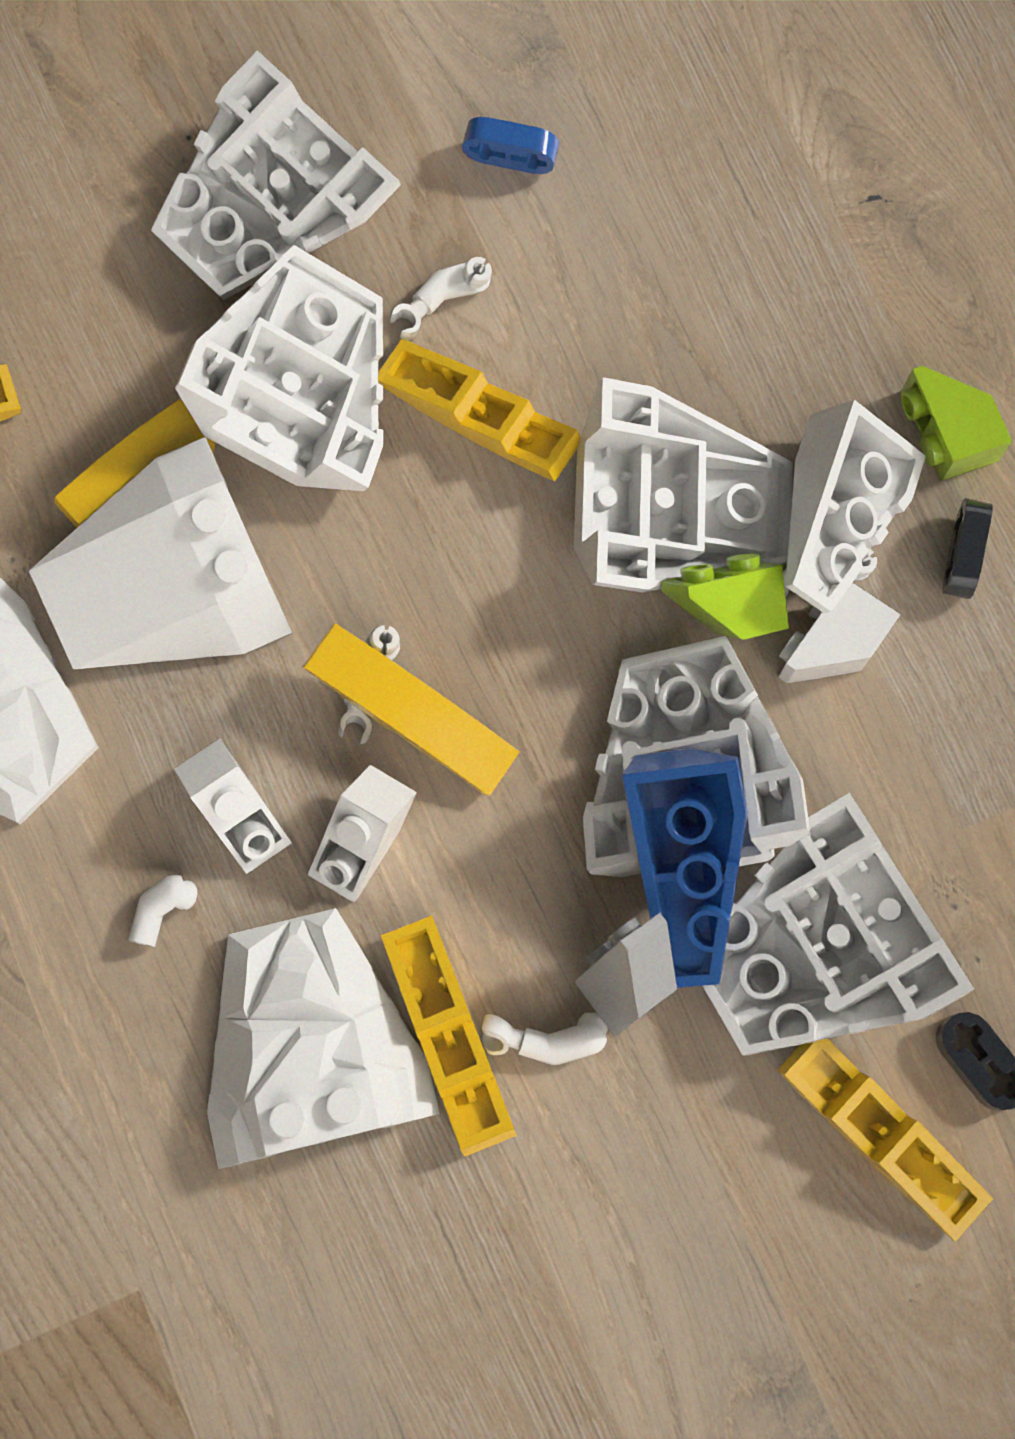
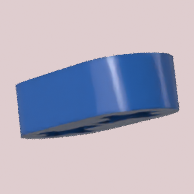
(510, 145)

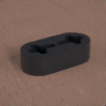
(967, 548)
(970, 1068)

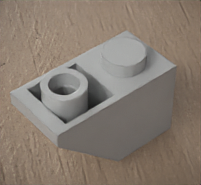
(630, 973)

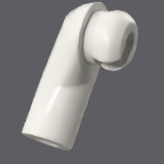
(157, 902)

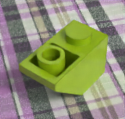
(956, 422)
(733, 599)

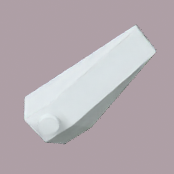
(845, 492)

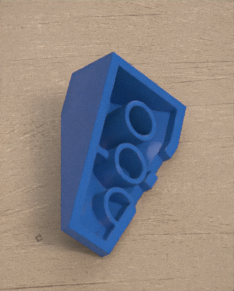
(689, 842)

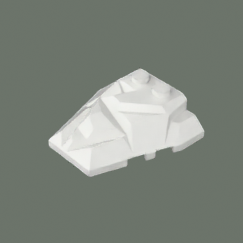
(266, 182)
(700, 702)
(39, 719)
(830, 943)
(308, 1044)

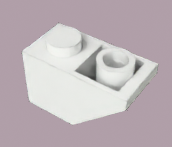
(838, 639)
(232, 806)
(361, 832)

